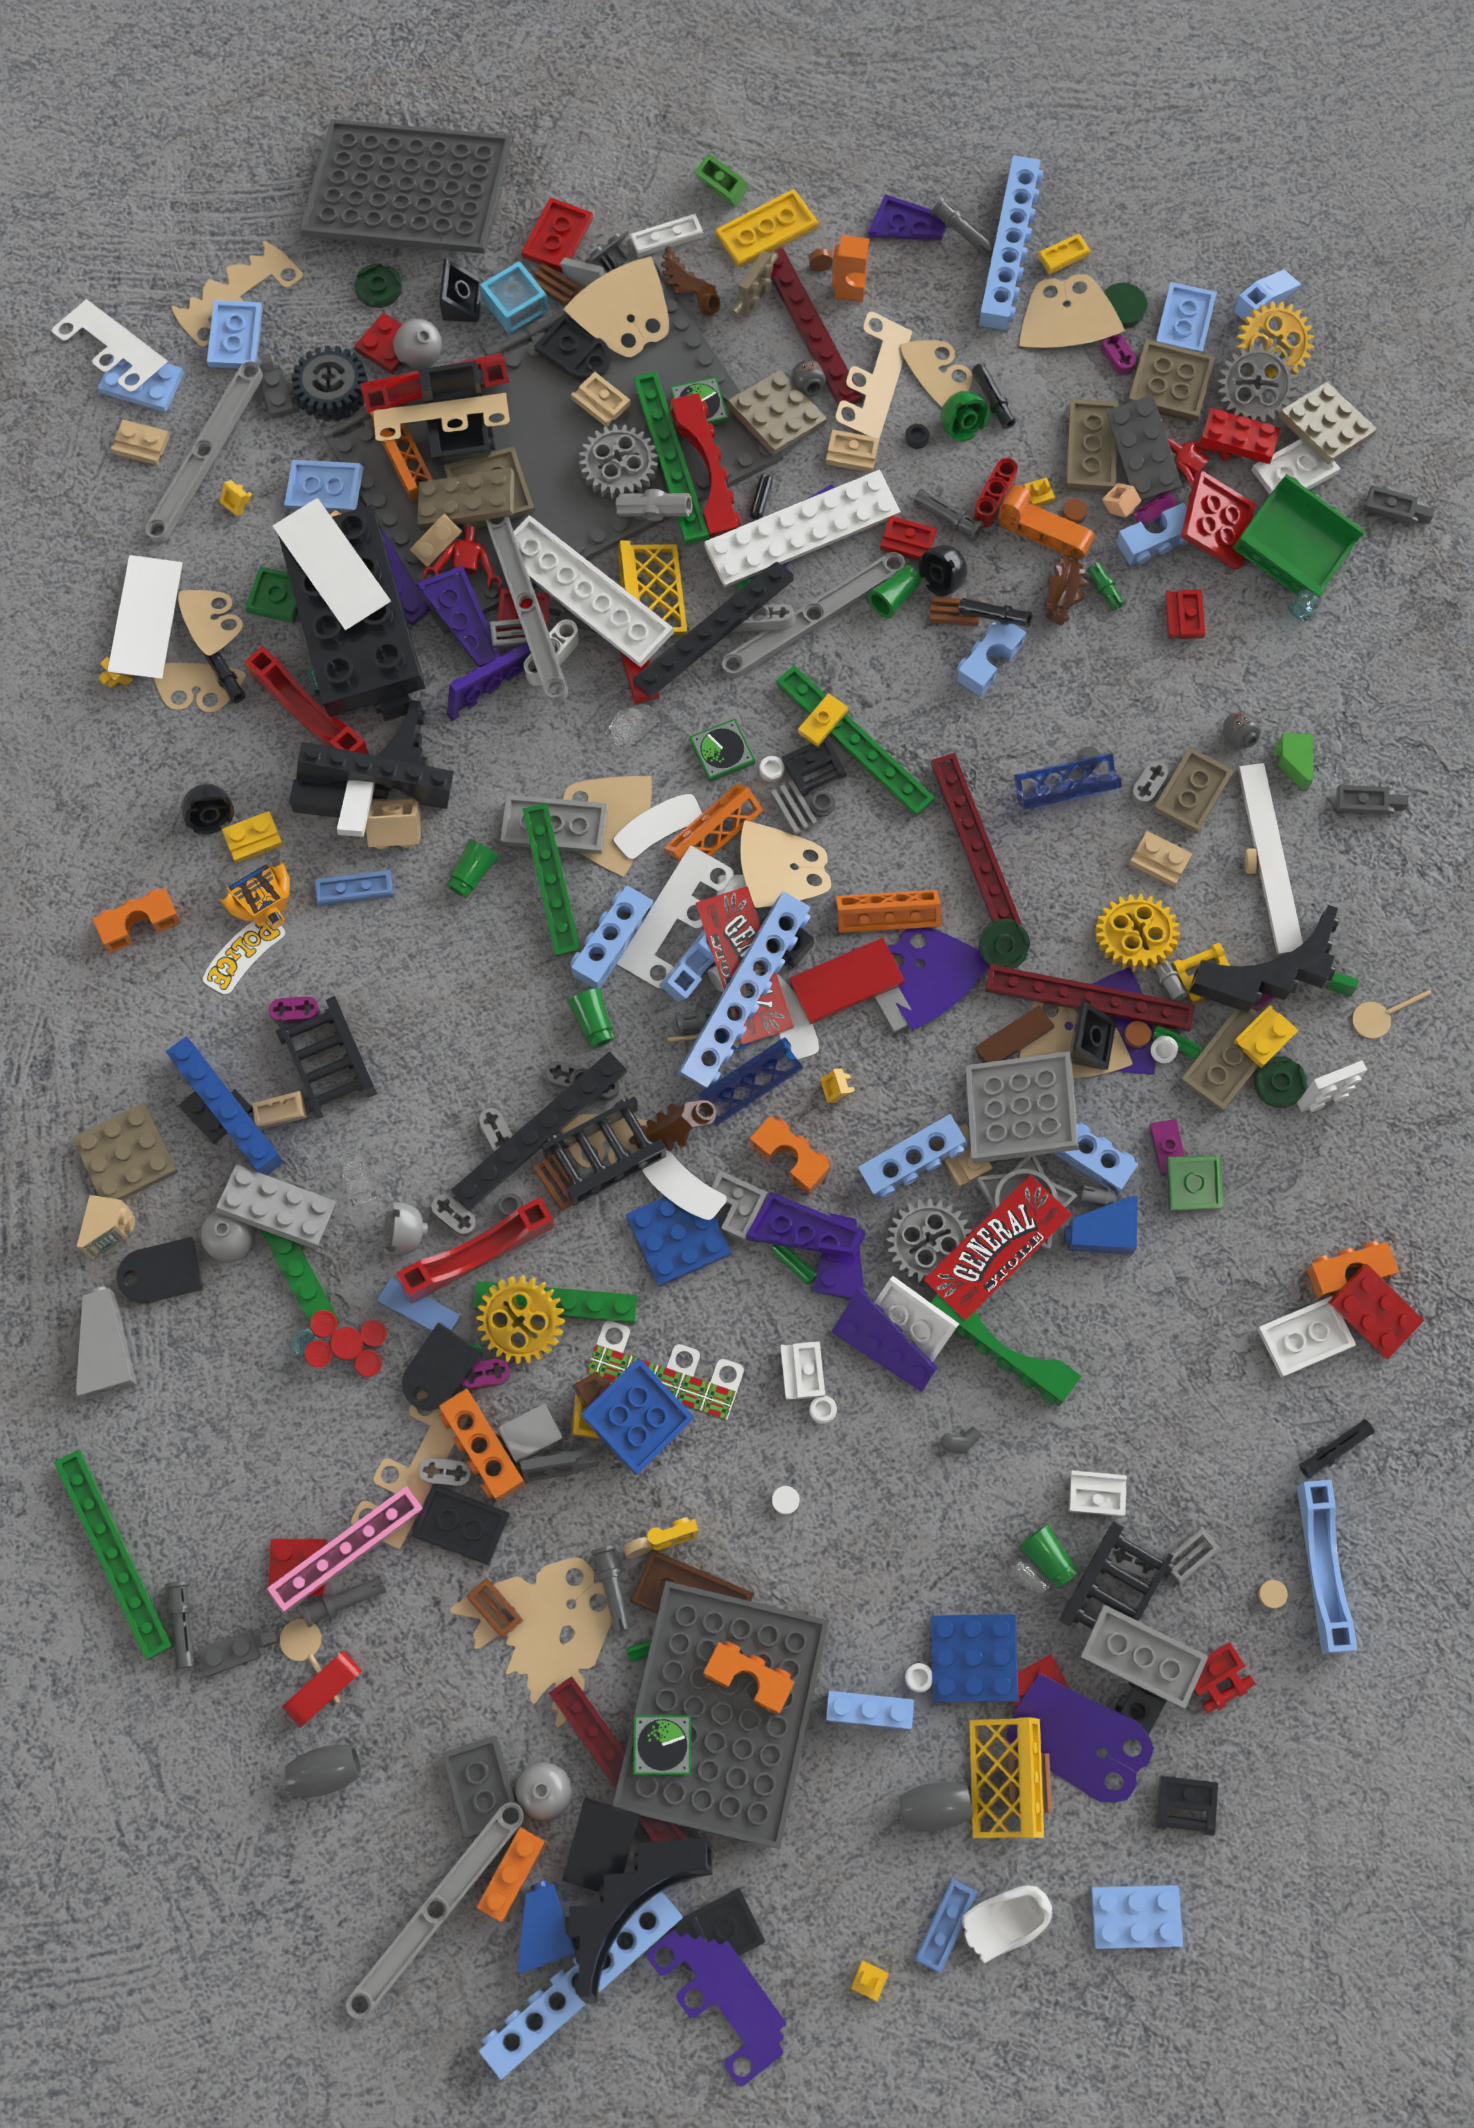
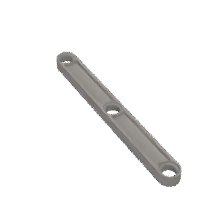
(195, 466)
(828, 605)
(532, 617)
(422, 1924)

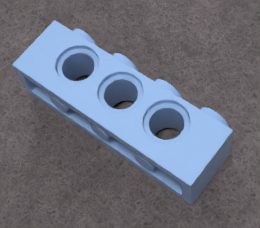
(596, 972)
(919, 1143)
(1090, 1163)

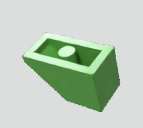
(1296, 757)

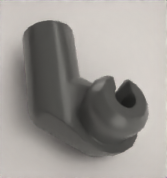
(960, 1444)

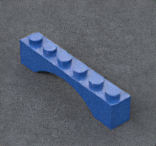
(224, 1106)

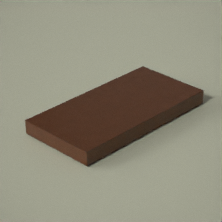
(664, 1568)

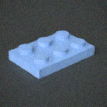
(1186, 317)
(234, 333)
(153, 393)
(331, 482)
(1136, 1916)

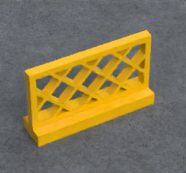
(629, 582)
(1029, 1778)

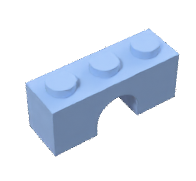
(1140, 545)
(976, 671)
(688, 970)
(869, 1710)

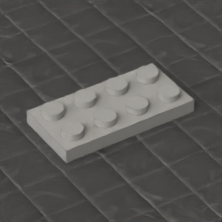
(576, 824)
(276, 1207)
(1144, 1656)

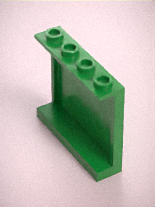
(1298, 538)

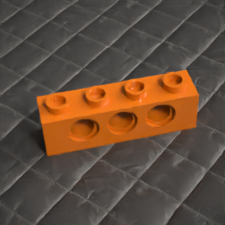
(462, 1407)

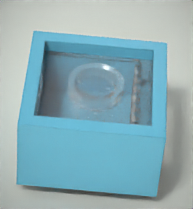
(514, 297)

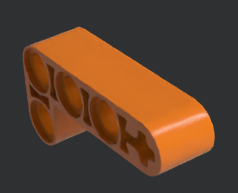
(1043, 526)

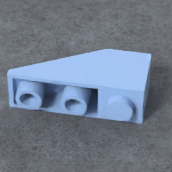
(1269, 289)

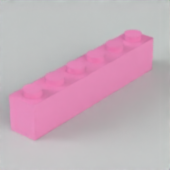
(344, 1550)

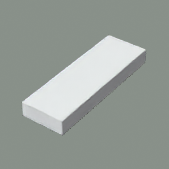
(666, 234)
(355, 808)

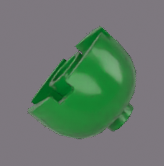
(964, 415)

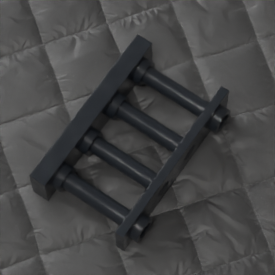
(351, 1059)
(604, 1176)
(1100, 1564)

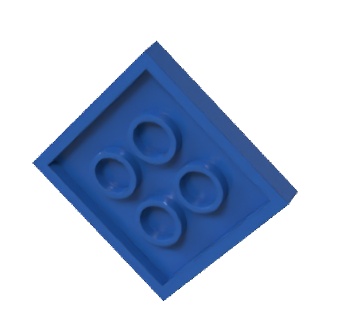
(676, 1240)
(637, 1416)
(974, 1658)

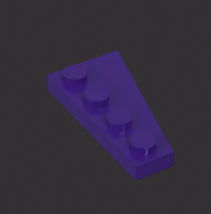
(411, 597)
(460, 610)
(484, 679)
(800, 1227)
(880, 1339)

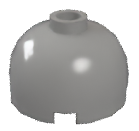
(417, 343)
(403, 1228)
(226, 1238)
(543, 1791)

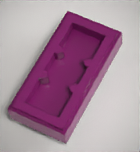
(1166, 1142)

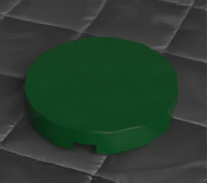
(378, 285)
(1128, 302)
(1004, 943)
(1280, 1082)

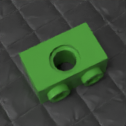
(721, 180)

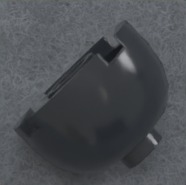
(943, 569)
(207, 809)

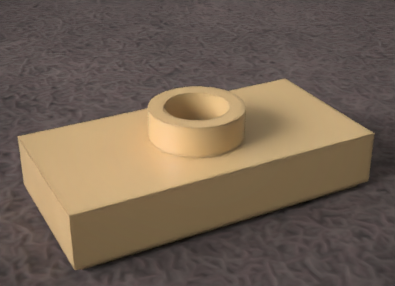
(279, 1110)

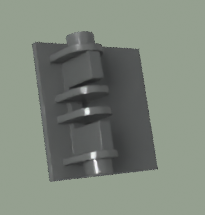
(611, 254)

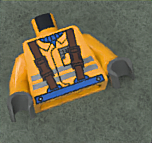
(259, 894)

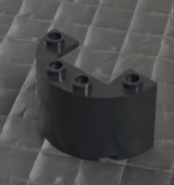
(455, 383)

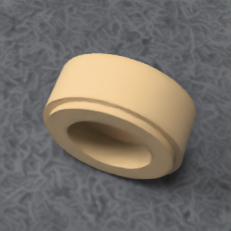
(1250, 861)
(637, 1547)
(1272, 1594)

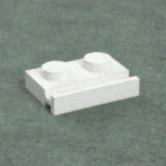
(802, 1370)
(1097, 1493)

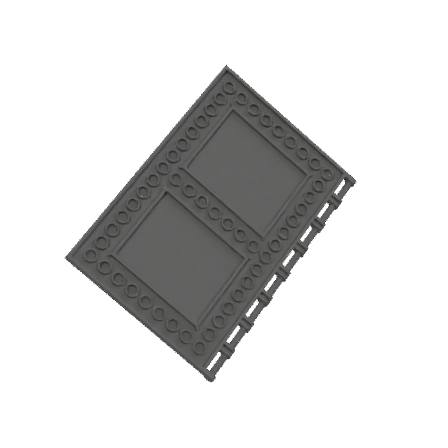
(548, 438)

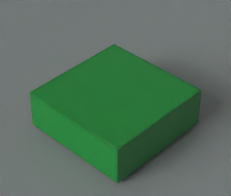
(1343, 984)

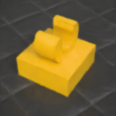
(1040, 492)
(234, 497)
(113, 678)
(835, 1085)
(869, 1980)

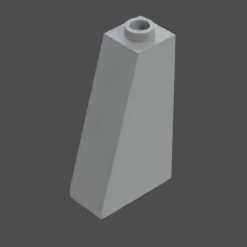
(103, 1347)

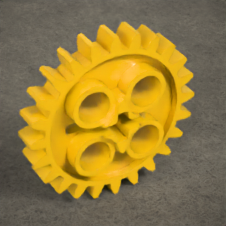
(1287, 324)
(1157, 925)
(538, 1303)

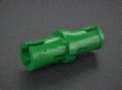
(1105, 586)

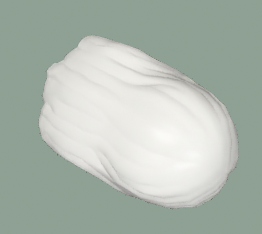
(1007, 1921)

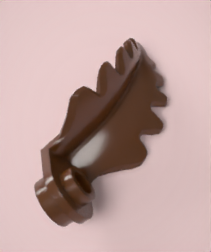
(686, 282)
(1064, 589)
(678, 1123)

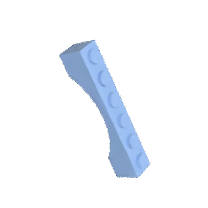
(1330, 1604)

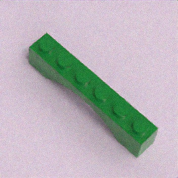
(1049, 1377)

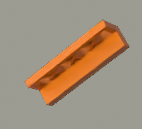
(407, 477)
(712, 819)
(884, 911)

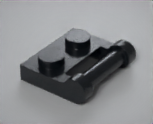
(810, 759)
(1187, 1795)

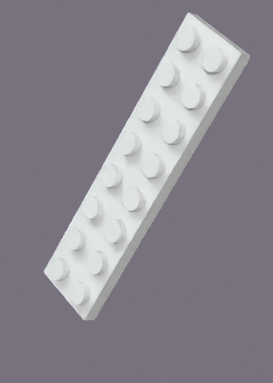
(802, 528)
(590, 593)

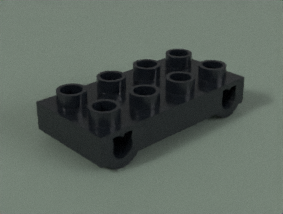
(374, 656)

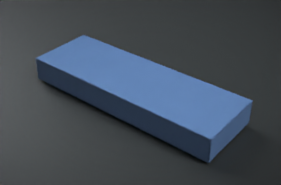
(354, 888)
(423, 1312)
(945, 1925)

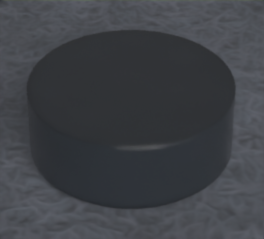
(917, 436)

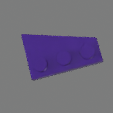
(905, 221)

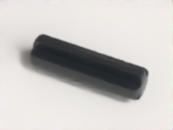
(761, 496)

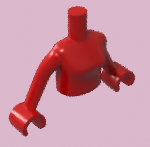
(1190, 458)
(468, 554)

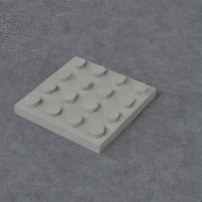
(1021, 1107)

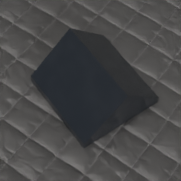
(459, 294)
(1092, 1037)

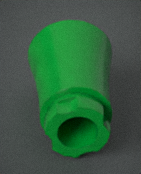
(894, 591)
(471, 868)
(592, 1017)
(1049, 1556)

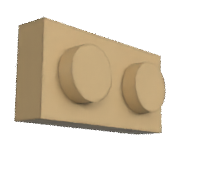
(435, 540)

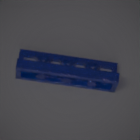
(1069, 790)
(747, 1072)

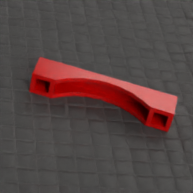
(400, 389)
(691, 422)
(285, 689)
(442, 1269)

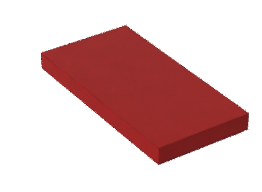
(846, 981)

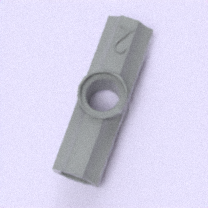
(654, 505)

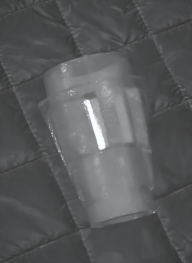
(1026, 1575)

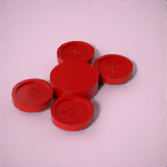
(345, 1343)

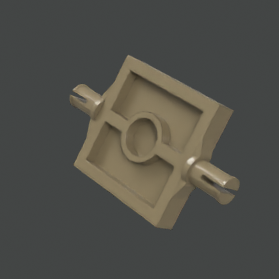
(754, 284)

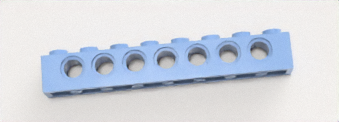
(1010, 243)
(796, 913)
(505, 2060)

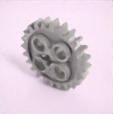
(1258, 361)
(618, 461)
(916, 1222)

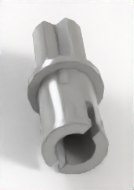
(1171, 982)

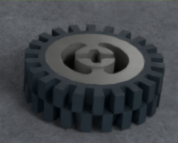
(312, 383)

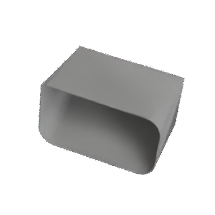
(531, 1433)

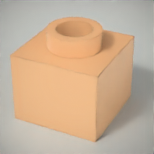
(1121, 500)

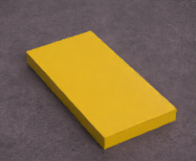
(766, 228)

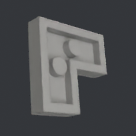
(744, 1202)

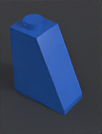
(1105, 1229)
(543, 1929)

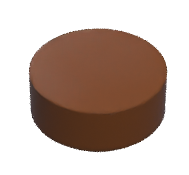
(820, 260)
(1075, 510)
(1137, 1034)

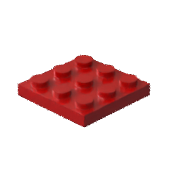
(1216, 519)

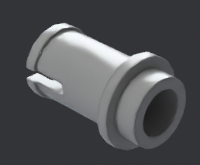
(1098, 1195)

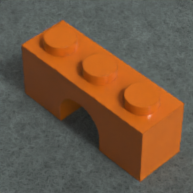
(850, 268)
(116, 924)
(775, 1138)
(1329, 1274)
(772, 1685)
(511, 1874)

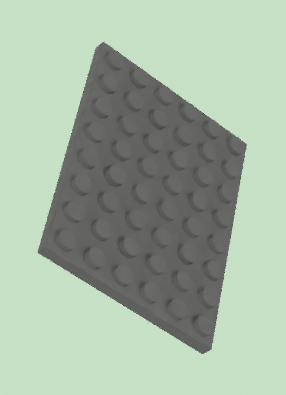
(406, 186)
(739, 1751)

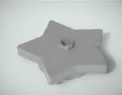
(999, 1187)

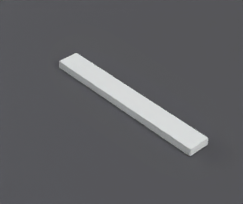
(1270, 858)

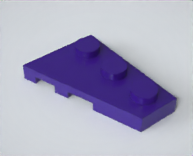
(839, 1274)

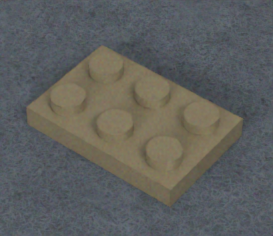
(1193, 790)

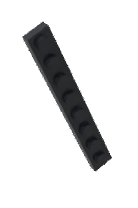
(713, 629)
(540, 1128)

